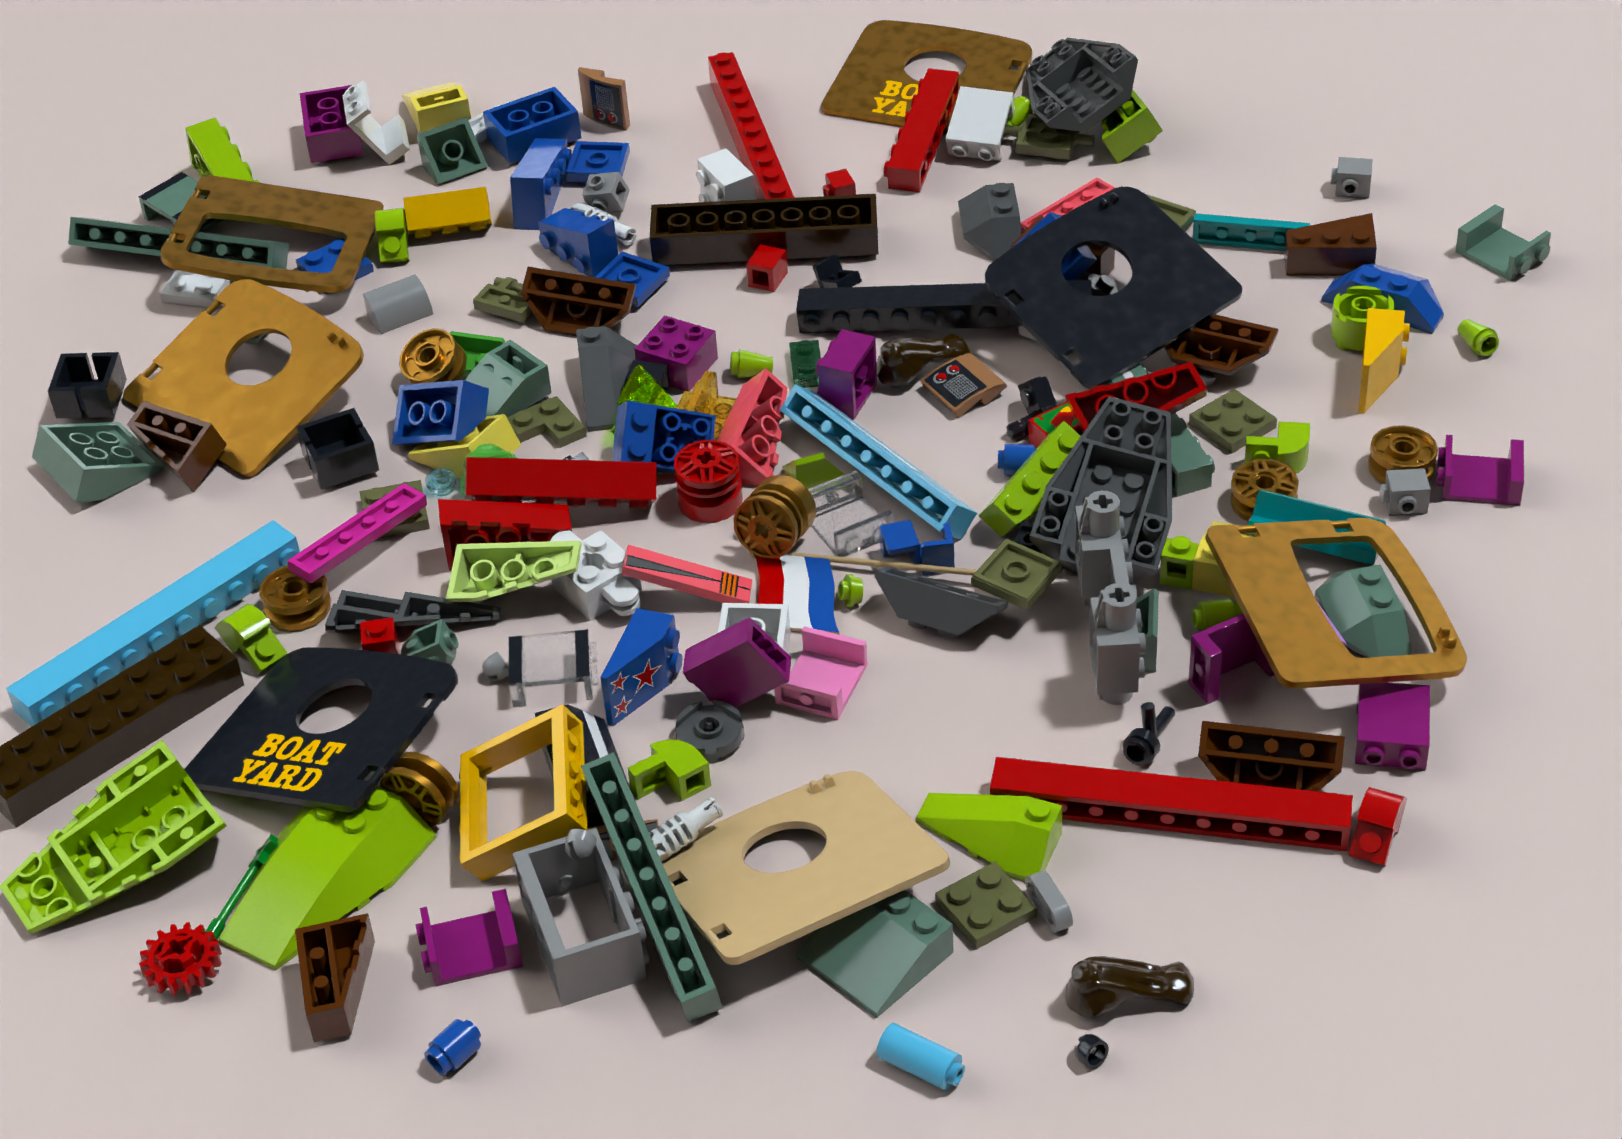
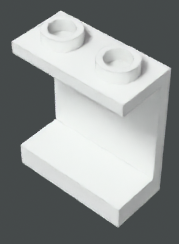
(979, 123)
(388, 140)

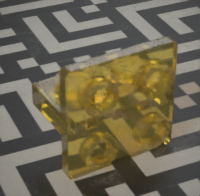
(707, 400)

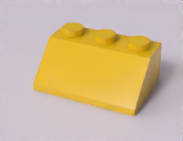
(447, 212)

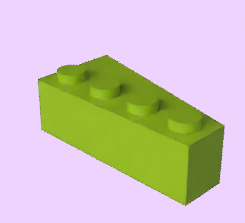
(213, 152)
(1024, 490)

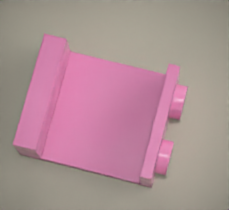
(824, 673)

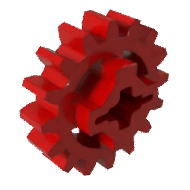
(180, 958)

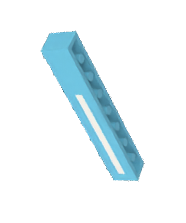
(878, 461)

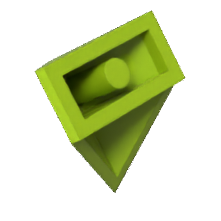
(812, 470)

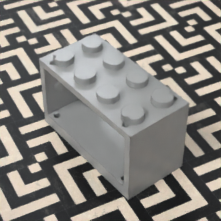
(596, 965)

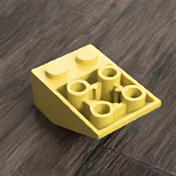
(437, 105)

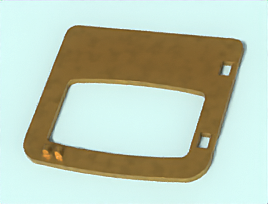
(278, 206)
(1291, 623)

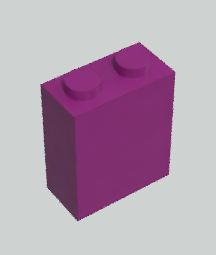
(737, 664)

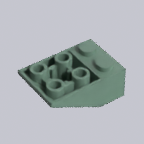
(513, 379)

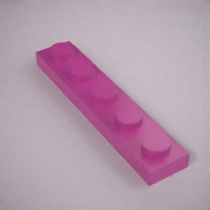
(357, 533)

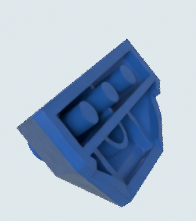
(1408, 292)

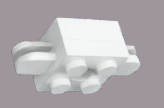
(598, 579)

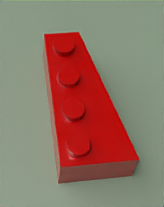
(1162, 389)
(498, 522)

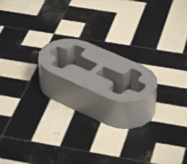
(1049, 901)

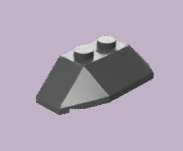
(991, 219)
(936, 603)

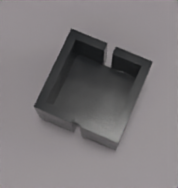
(77, 392)
(337, 448)

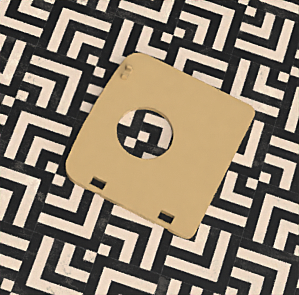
(867, 857)

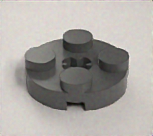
(713, 744)

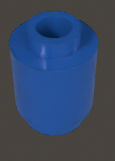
(1013, 457)
(453, 1046)

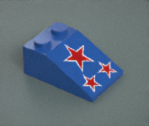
(640, 663)

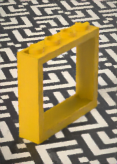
(570, 809)

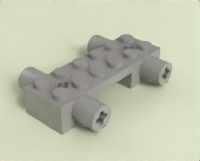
(1112, 600)

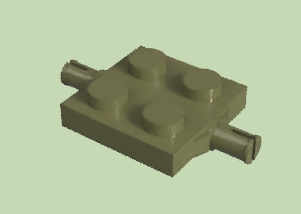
(1039, 140)

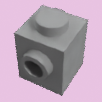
(1352, 177)
(1406, 492)

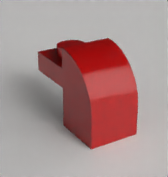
(1377, 823)

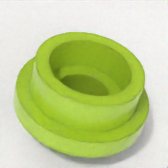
(850, 590)

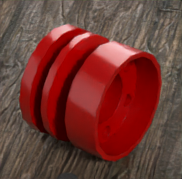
(708, 481)

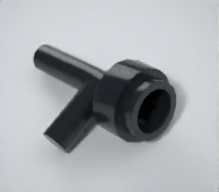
(1142, 743)

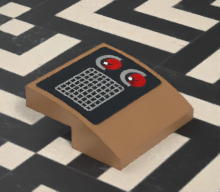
(604, 98)
(963, 383)

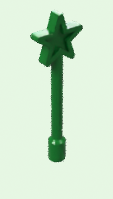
(262, 854)

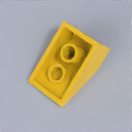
(1381, 353)

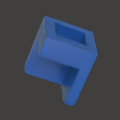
(900, 539)
(938, 552)

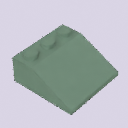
(93, 458)
(880, 950)

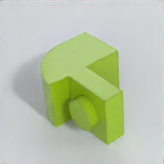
(392, 235)
(1289, 447)
(250, 632)
(673, 765)

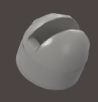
(495, 667)
(579, 844)

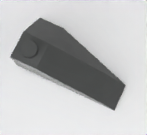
(603, 365)

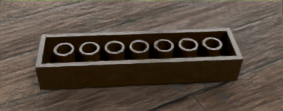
(736, 228)
(114, 722)

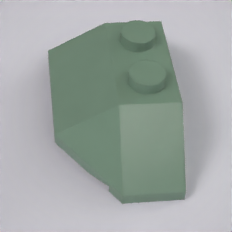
(1366, 611)

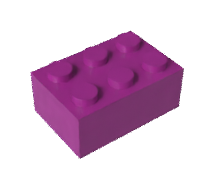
(326, 126)

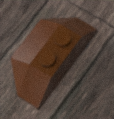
(575, 301)
(1223, 345)
(1270, 756)

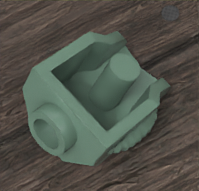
(432, 642)

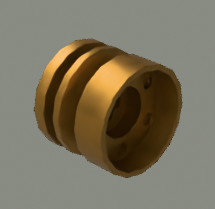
(774, 516)

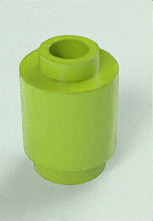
(1214, 612)

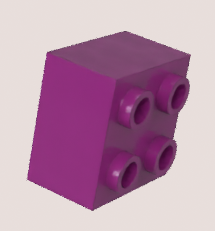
(681, 345)
(848, 372)

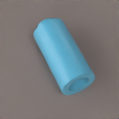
(920, 1057)

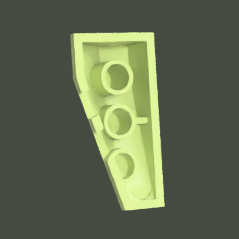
(499, 568)

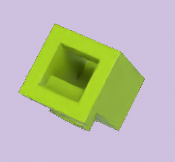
(1178, 554)

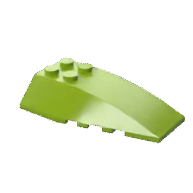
(125, 835)
(324, 871)

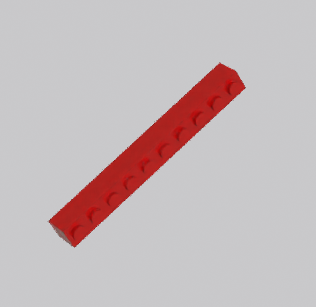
(747, 127)
(1181, 803)

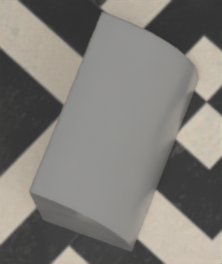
(397, 304)

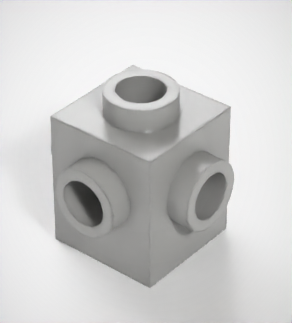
(606, 191)

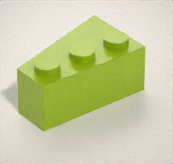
(1129, 128)

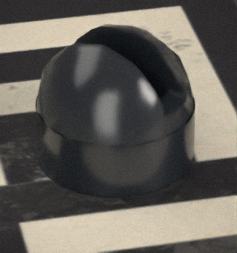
(1098, 1054)

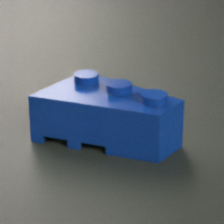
(580, 240)

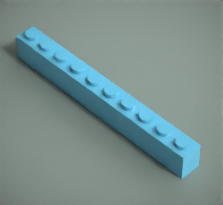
(153, 623)

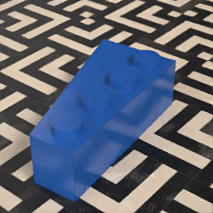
(538, 181)

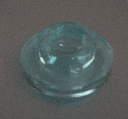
(441, 481)

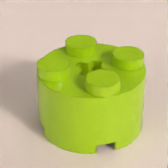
(1350, 315)

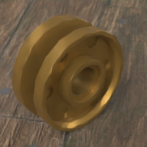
(432, 357)
(1401, 449)
(1257, 476)
(292, 601)
(423, 784)

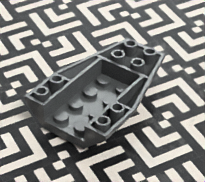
(1080, 82)
(1121, 453)

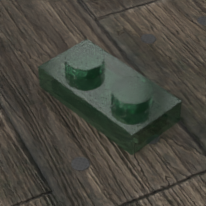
(804, 358)

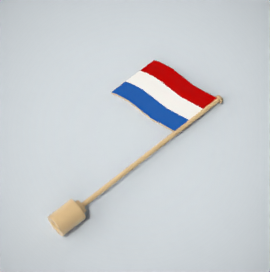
(809, 585)

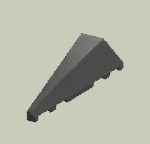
(411, 610)

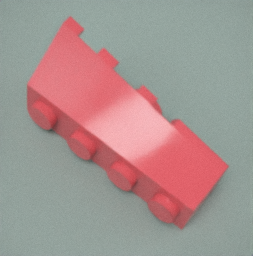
(754, 426)

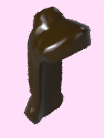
(905, 357)
(1105, 982)

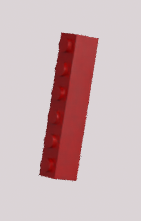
(922, 130)
(561, 481)

